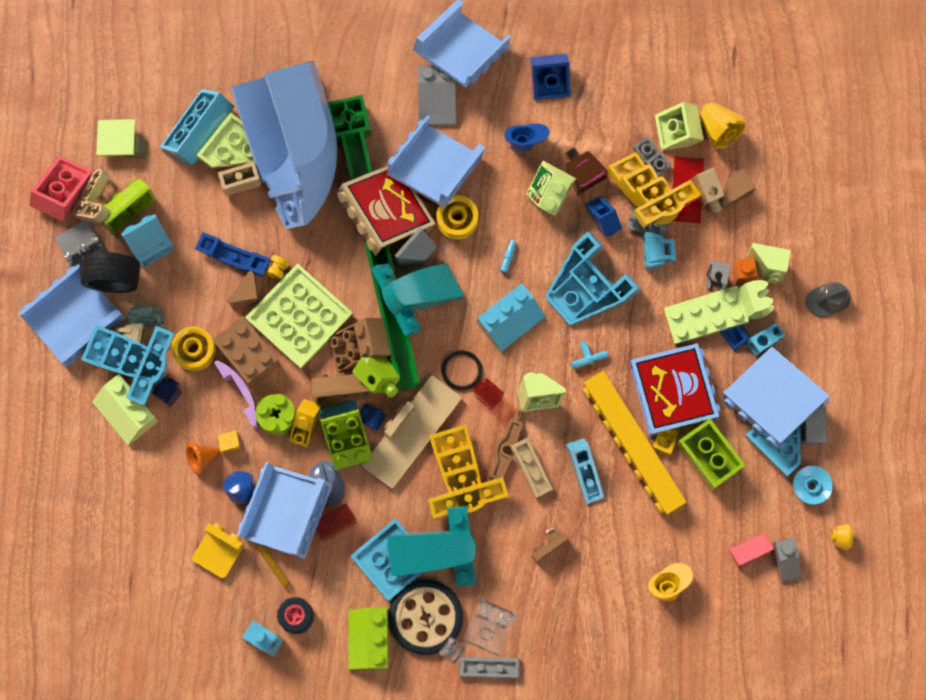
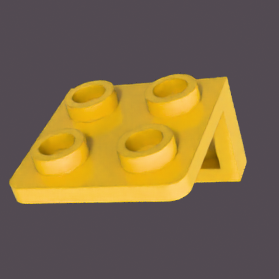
(218, 550)

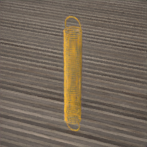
(273, 569)

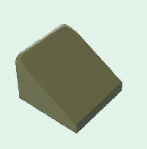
(140, 148)

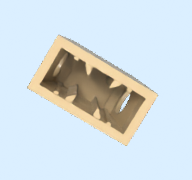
(707, 183)

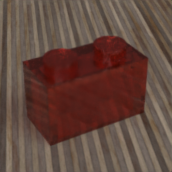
(335, 522)

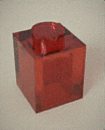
(488, 393)

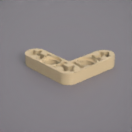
(86, 208)

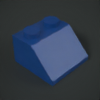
(550, 76)

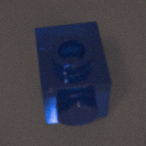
(167, 391)

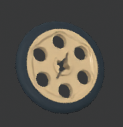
(416, 591)

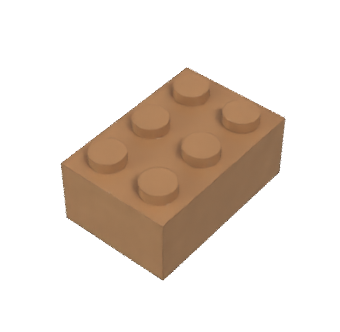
(246, 352)

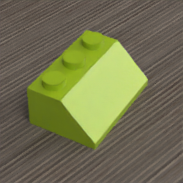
(128, 205)
(368, 638)

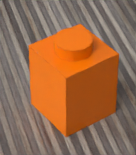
(744, 271)

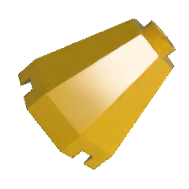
(721, 124)

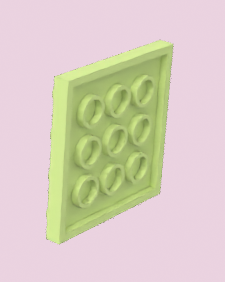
(299, 316)

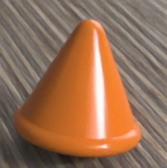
(200, 456)

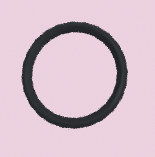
(465, 353)

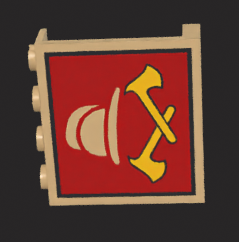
(383, 209)

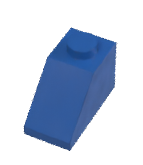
(604, 216)

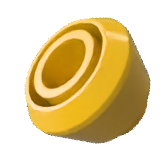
(843, 536)

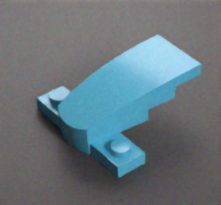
(131, 358)

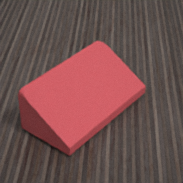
(751, 549)

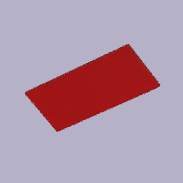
(684, 171)

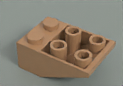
(359, 340)

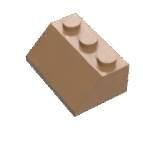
(339, 389)

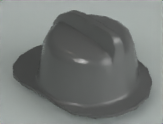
(828, 299)

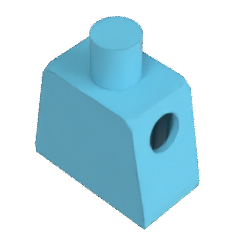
(263, 638)

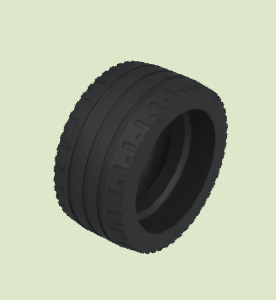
(110, 272)

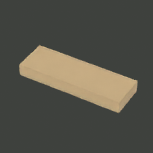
(531, 468)

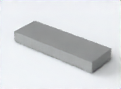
(489, 667)

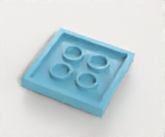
(374, 562)

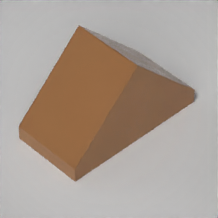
(245, 293)

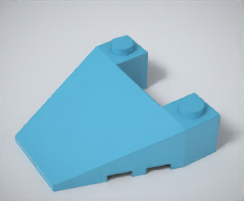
(583, 288)

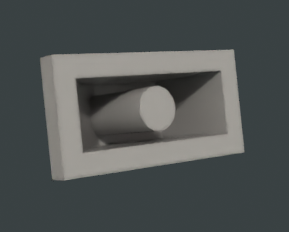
(787, 559)

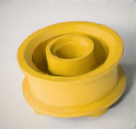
(458, 229)
(202, 357)

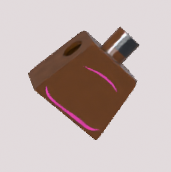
(585, 169)

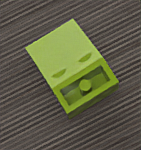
(346, 439)

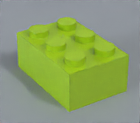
(710, 454)

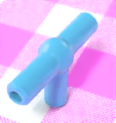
(589, 358)

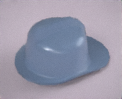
(326, 471)

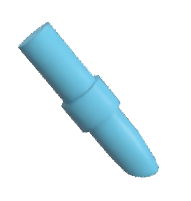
(508, 256)

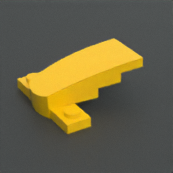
(649, 192)
(461, 474)

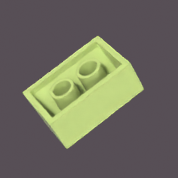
(124, 415)

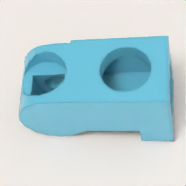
(765, 339)

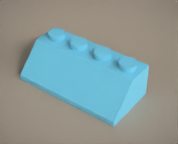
(197, 126)

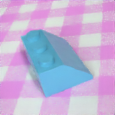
(511, 317)

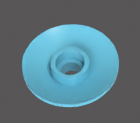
(821, 481)

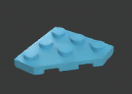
(784, 460)

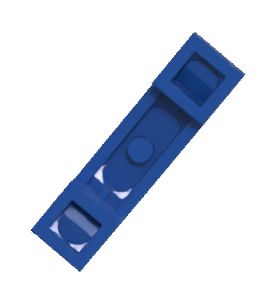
(232, 255)

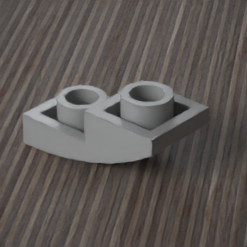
(650, 154)

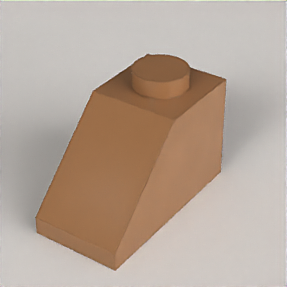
(736, 188)

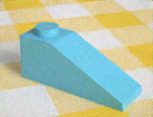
(585, 470)

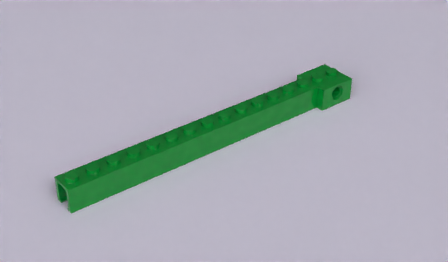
(351, 130)

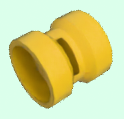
(277, 267)

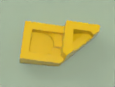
(665, 442)

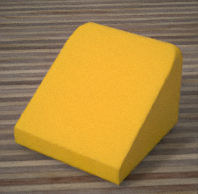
(229, 442)

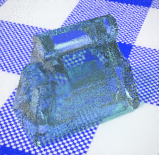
(148, 315)

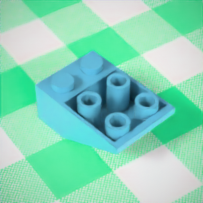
(147, 240)

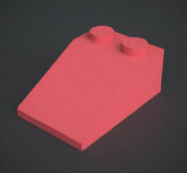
(60, 188)

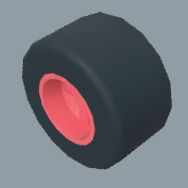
(295, 615)

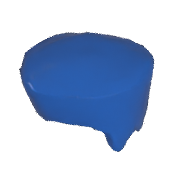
(239, 486)

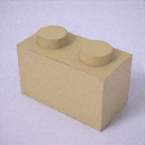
(239, 179)

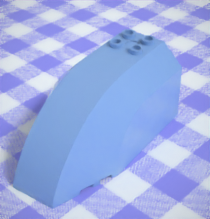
(290, 139)

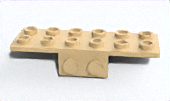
(410, 431)

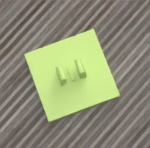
(115, 137)

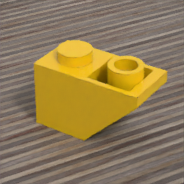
(305, 422)

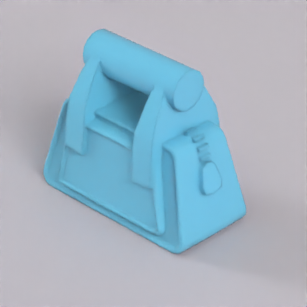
(654, 250)

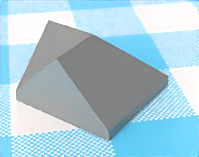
(415, 250)

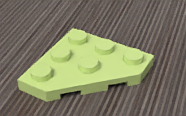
(227, 145)

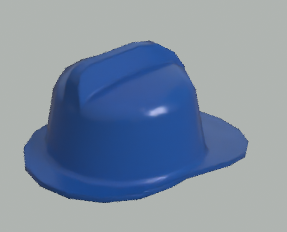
(525, 137)

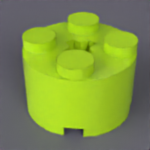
(265, 414)

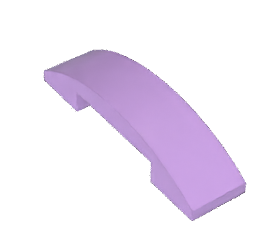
(229, 374)

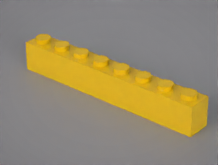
(633, 443)

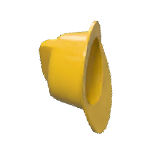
(670, 581)

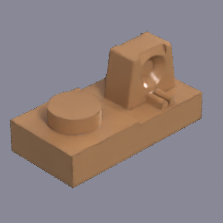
(555, 540)

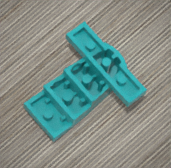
(416, 292)
(437, 549)

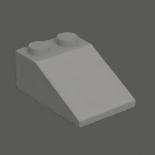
(436, 96)

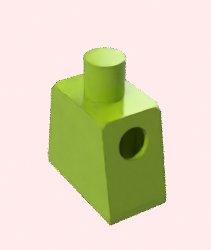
(377, 375)

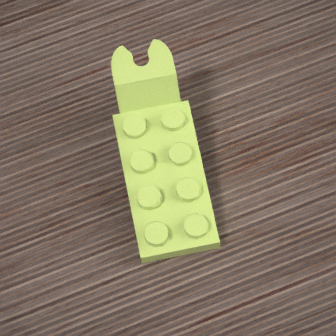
(718, 311)

